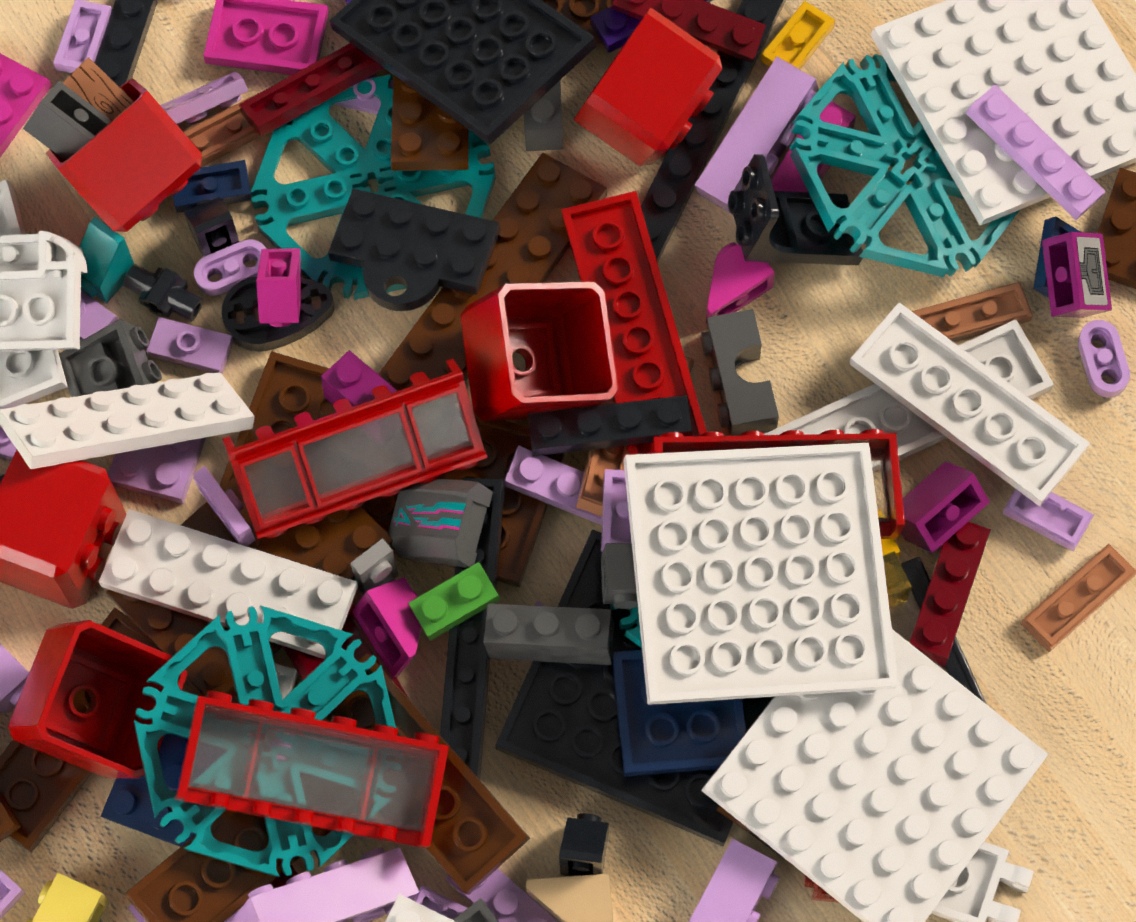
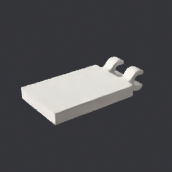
(974, 889)

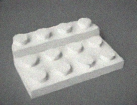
(40, 292)

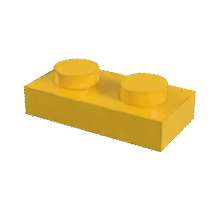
(799, 36)

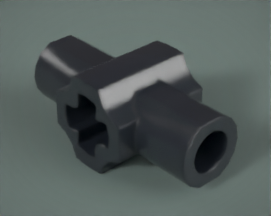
(163, 292)

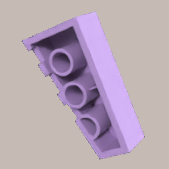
(759, 129)
(340, 894)

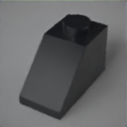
(211, 226)
(583, 845)

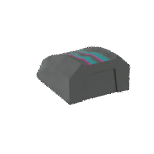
(440, 521)

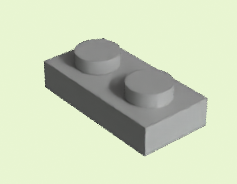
(375, 567)

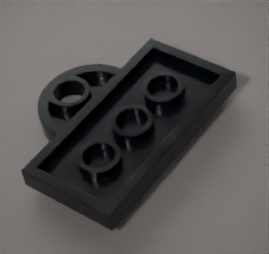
(412, 247)

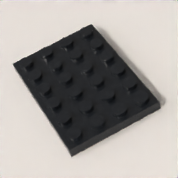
(469, 56)

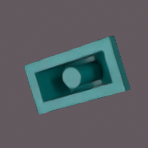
(106, 261)

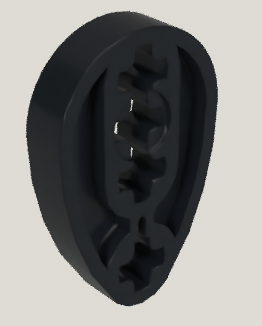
(263, 336)

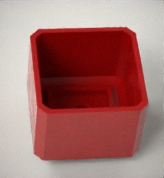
(651, 90)
(132, 162)
(560, 335)
(57, 528)
(113, 674)

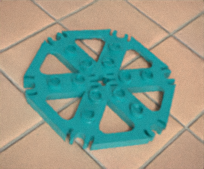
(888, 144)
(351, 170)
(256, 679)

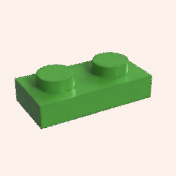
(454, 601)

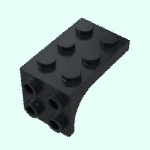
(785, 223)

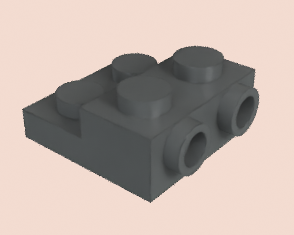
(109, 361)

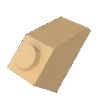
(574, 897)

